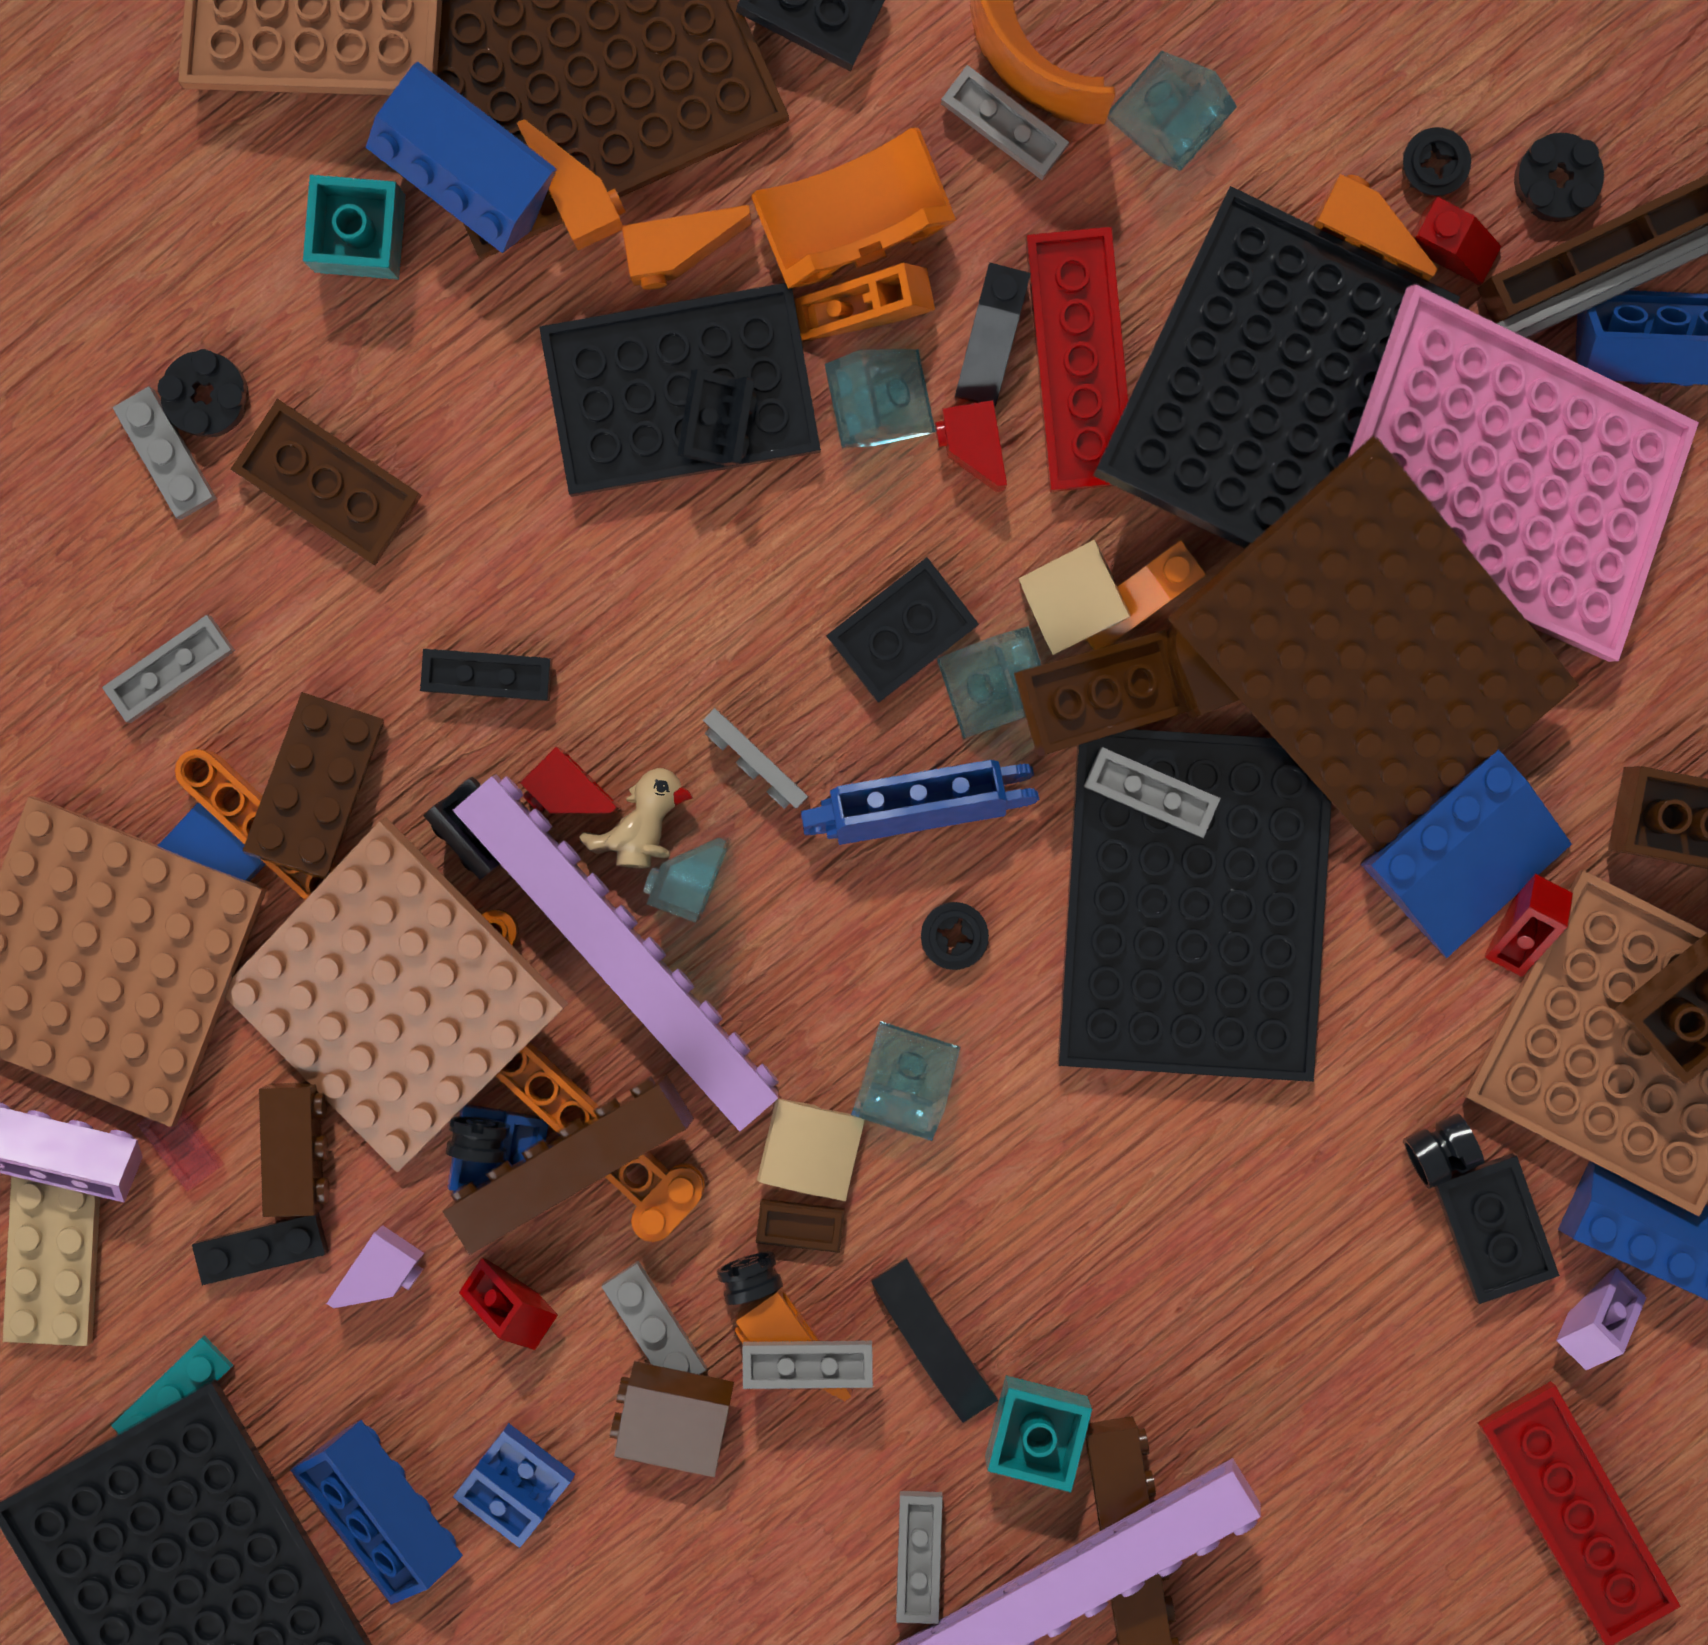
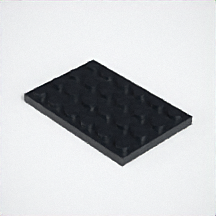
(627, 375)

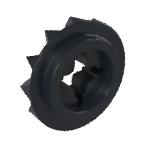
(1446, 146)
(963, 954)

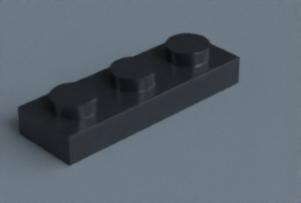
(486, 674)
(260, 1248)

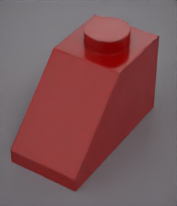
(1456, 240)
(973, 441)
(565, 787)
(1530, 925)
(507, 1305)

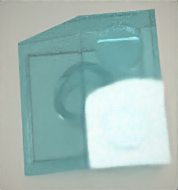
(1172, 109)
(879, 397)
(984, 682)
(687, 880)
(906, 1081)

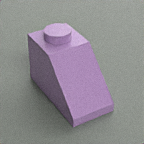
(379, 1270)
(1602, 1321)

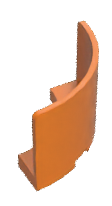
(1030, 74)
(854, 210)

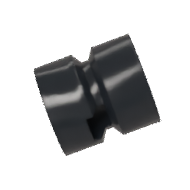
(1443, 1151)

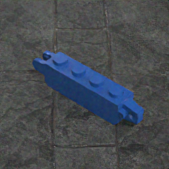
(919, 801)

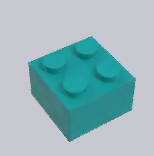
(354, 227)
(1038, 1433)

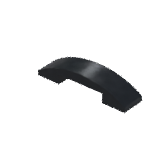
(933, 1340)

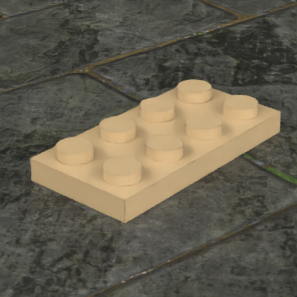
(50, 1265)

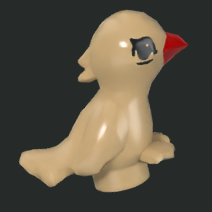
(639, 832)

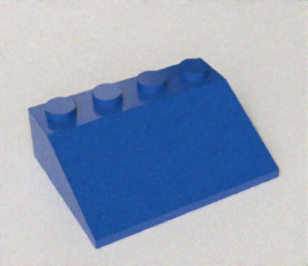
(1468, 853)

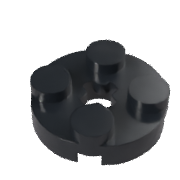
(1577, 158)
(179, 389)

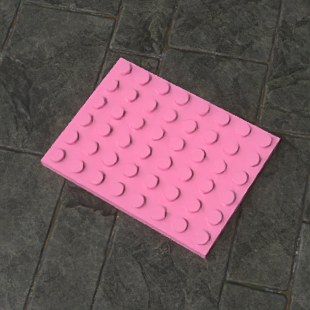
(1531, 464)

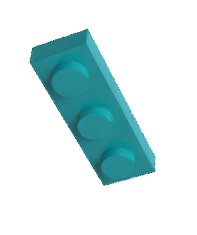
(195, 1368)

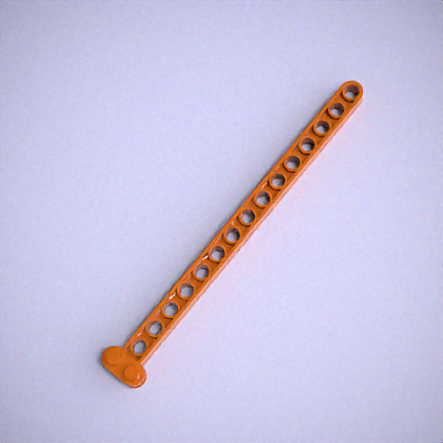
(659, 1201)

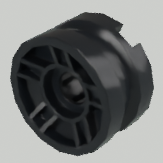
(477, 1139)
(749, 1278)

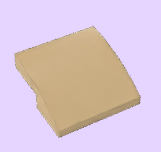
(1074, 597)
(810, 1149)

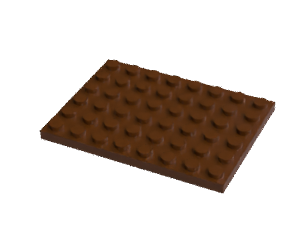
(611, 82)
(1374, 645)

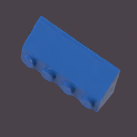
(461, 158)
(1646, 338)
(1639, 1229)
(377, 1513)

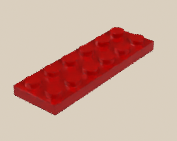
(1077, 350)
(1579, 1514)

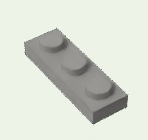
(1004, 122)
(164, 453)
(168, 669)
(753, 761)
(1152, 792)
(652, 1321)
(807, 1364)
(919, 1557)

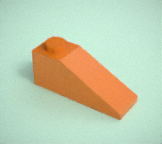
(577, 192)
(1366, 221)
(673, 245)
(865, 302)
(1151, 590)
(778, 1320)

